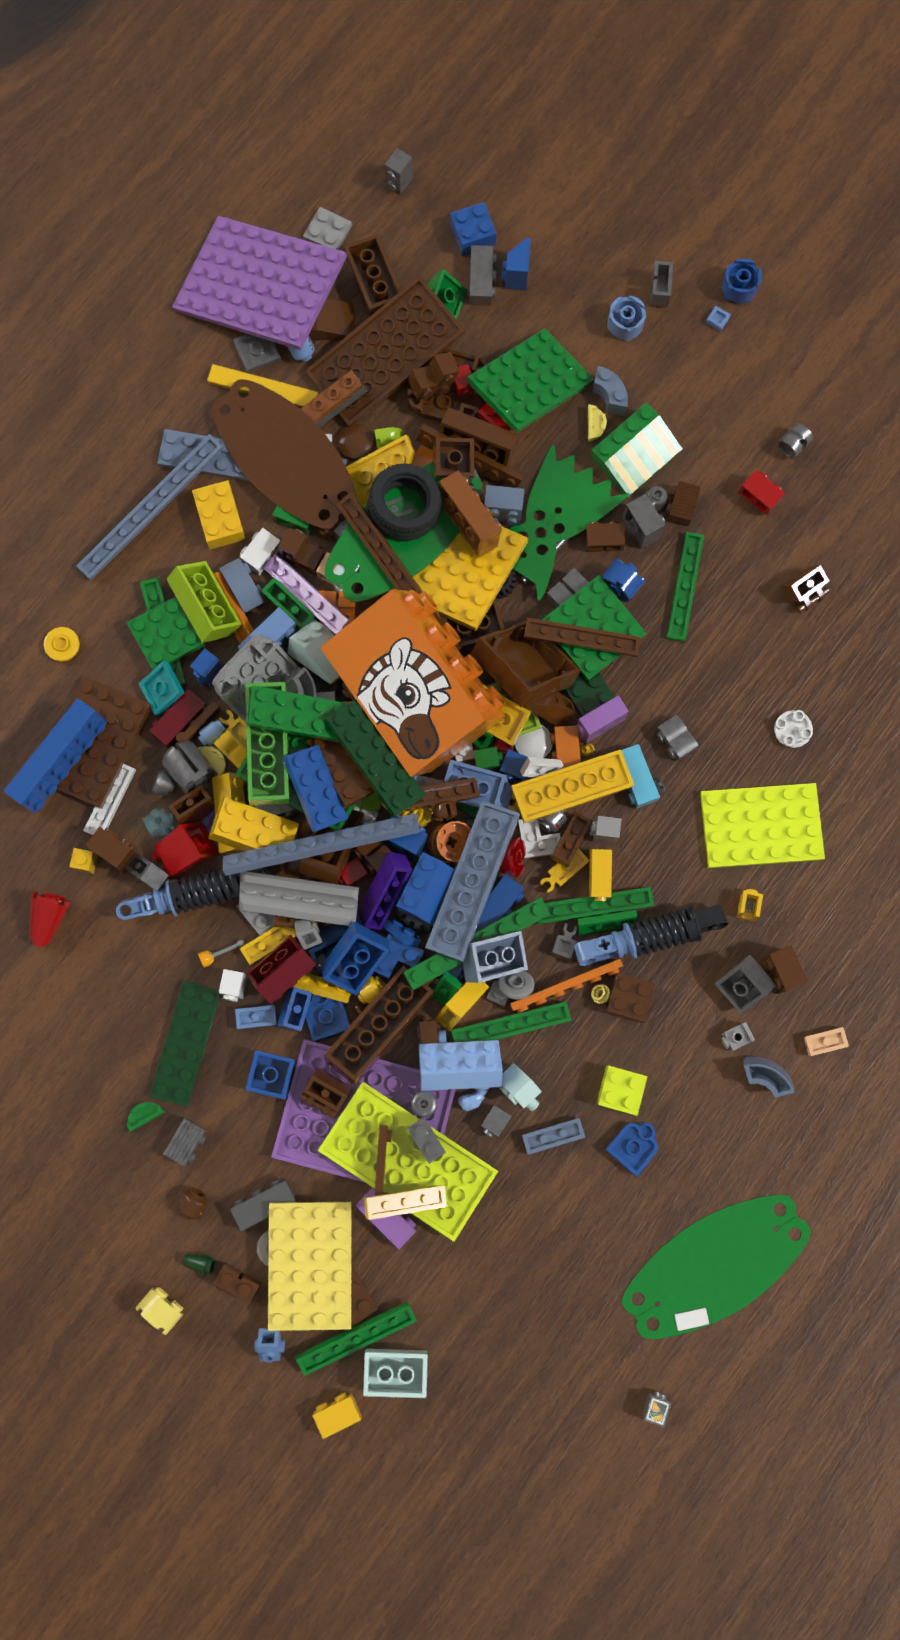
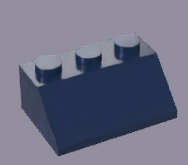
(330, 937)

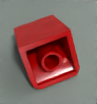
(184, 848)

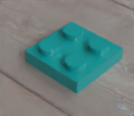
(161, 688)

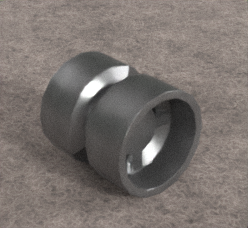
(794, 442)

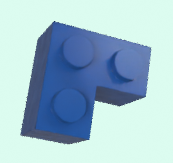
(400, 953)

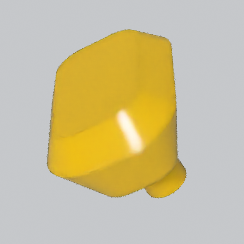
(587, 750)

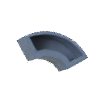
(611, 390)
(242, 585)
(768, 1074)

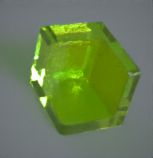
(372, 803)

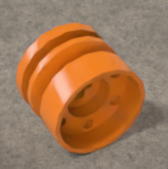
(454, 831)

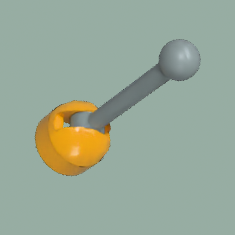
(207, 957)

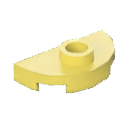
(596, 423)
(215, 758)

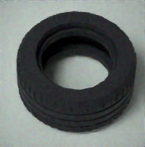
(404, 476)

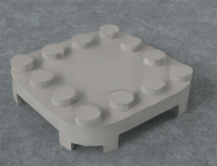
(256, 662)

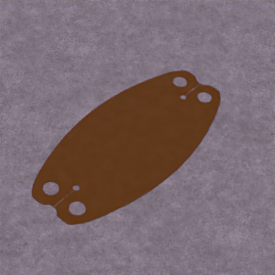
(283, 452)

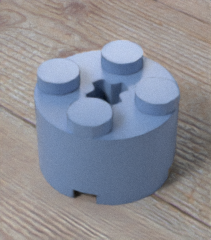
(626, 318)

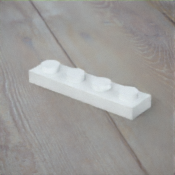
(104, 816)

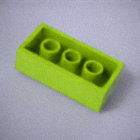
(203, 601)

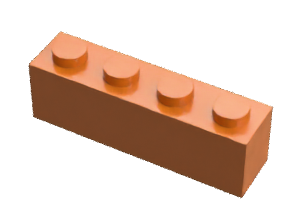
(566, 745)

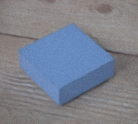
(718, 318)

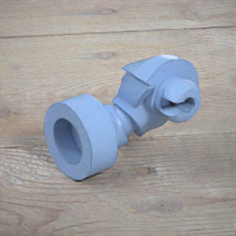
(473, 1100)

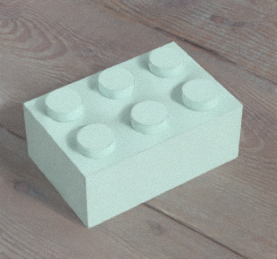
(395, 1373)

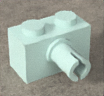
(520, 1088)

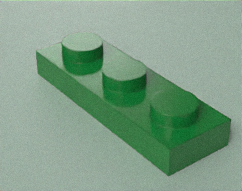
(605, 922)

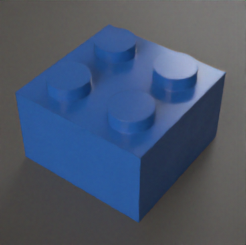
(472, 227)
(271, 1075)

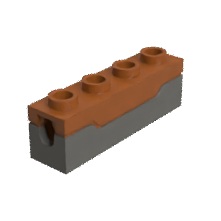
(335, 398)

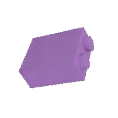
(602, 719)

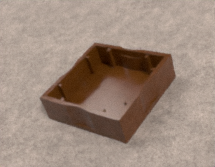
(523, 665)

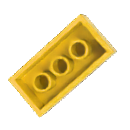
(249, 827)

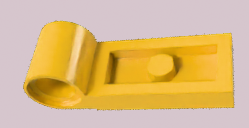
(231, 748)

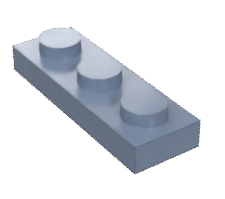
(553, 1136)

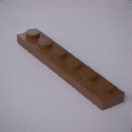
(482, 463)
(581, 637)

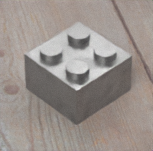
(643, 521)
(745, 984)

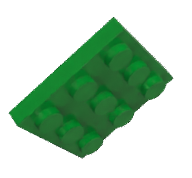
(165, 633)

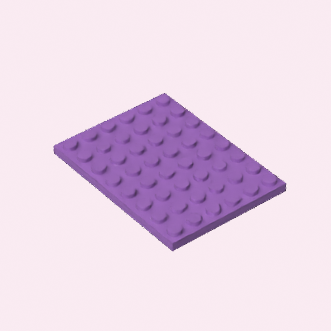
(259, 282)
(305, 1127)

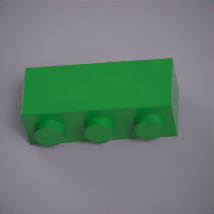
(284, 599)

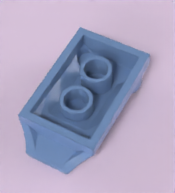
(491, 785)

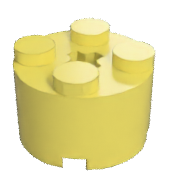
(159, 1310)

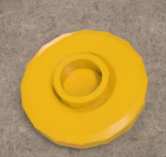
(61, 644)

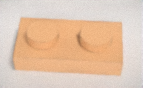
(826, 1041)

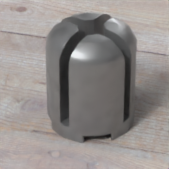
(188, 766)

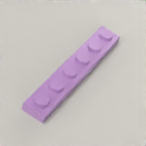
(307, 594)

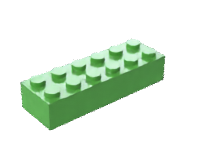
(265, 765)

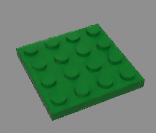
(599, 609)

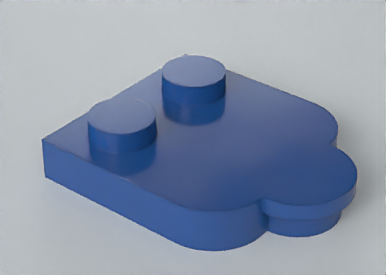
(326, 1018)
(634, 1146)

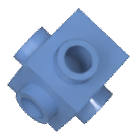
(269, 1345)

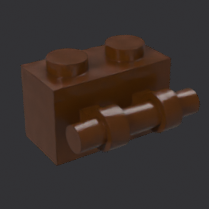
(805, 584)
(325, 1092)

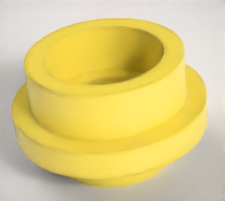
(598, 990)

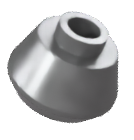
(659, 497)
(162, 783)

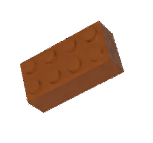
(469, 514)

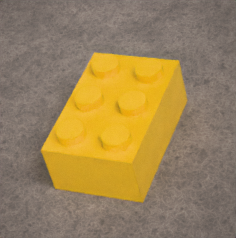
(218, 514)

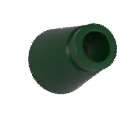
(200, 1263)

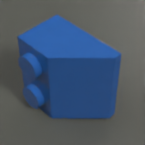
(516, 267)

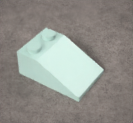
(305, 648)

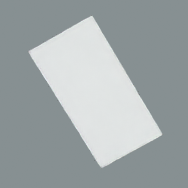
(691, 1319)

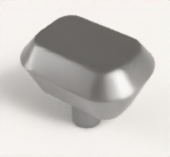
(659, 785)

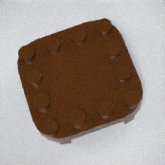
(437, 405)

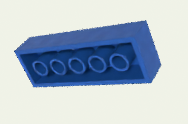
(56, 756)

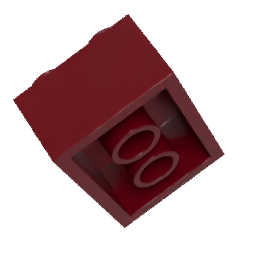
(280, 969)

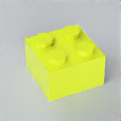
(621, 1090)

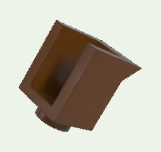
(427, 1031)

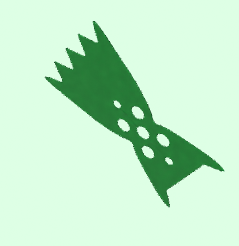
(580, 505)

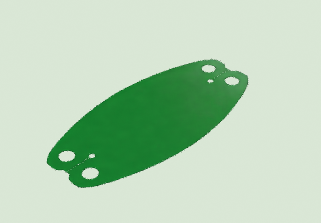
(414, 554)
(717, 1265)

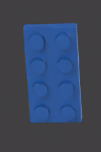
(315, 788)

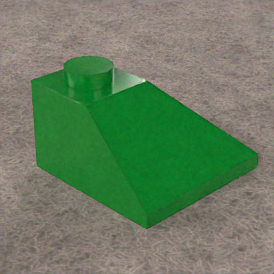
(448, 291)

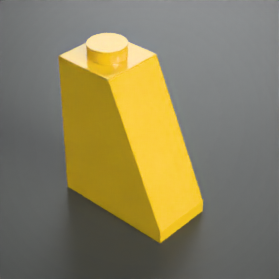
(600, 874)
(460, 1004)

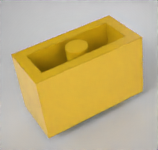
(336, 1415)

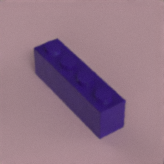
(384, 890)

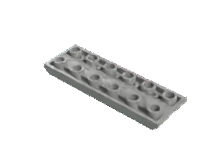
(298, 898)

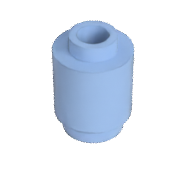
(211, 732)

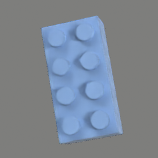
(460, 1065)

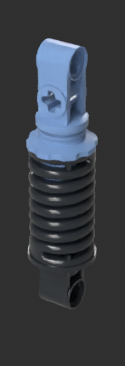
(186, 895)
(653, 934)

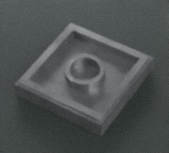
(256, 352)

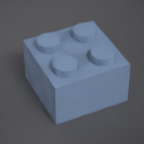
(505, 503)

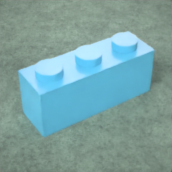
(644, 788)

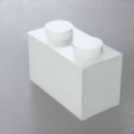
(260, 550)
(233, 985)

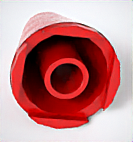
(513, 858)
(46, 916)

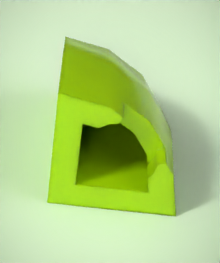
(387, 435)

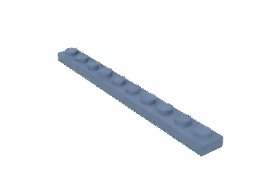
(150, 507)
(321, 844)

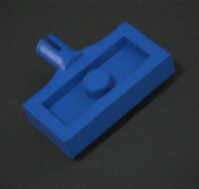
(403, 934)

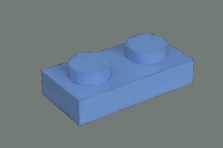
(256, 1017)

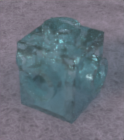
(153, 820)

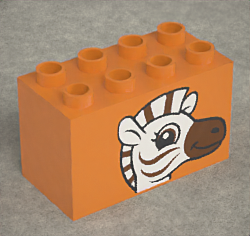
(414, 680)

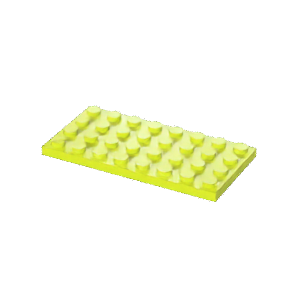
(355, 1147)

